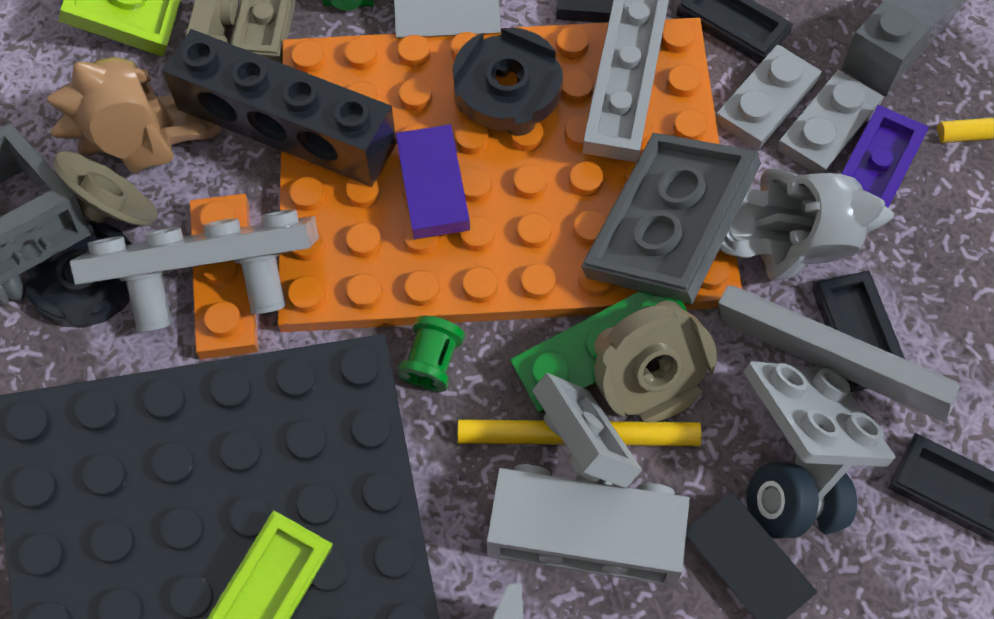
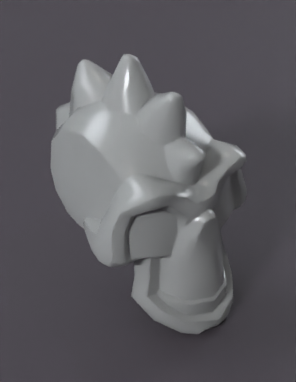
(803, 221)

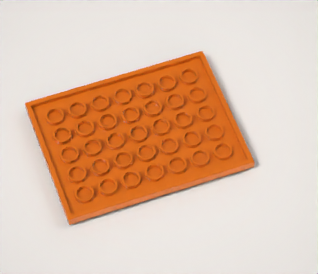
(527, 196)

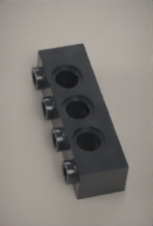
(281, 107)

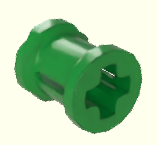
(431, 353)

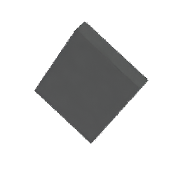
(672, 216)

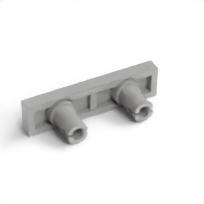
(169, 250)

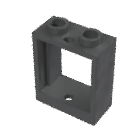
(49, 221)

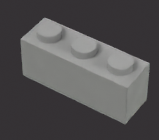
(588, 525)

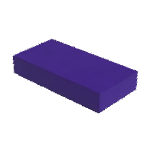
(432, 181)

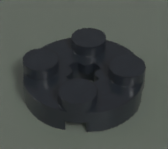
(507, 107)

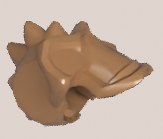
(118, 114)

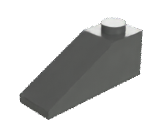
(895, 39)

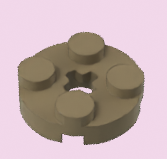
(637, 340)

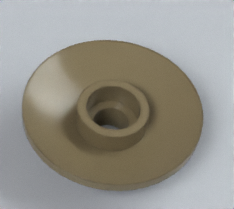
(103, 191)

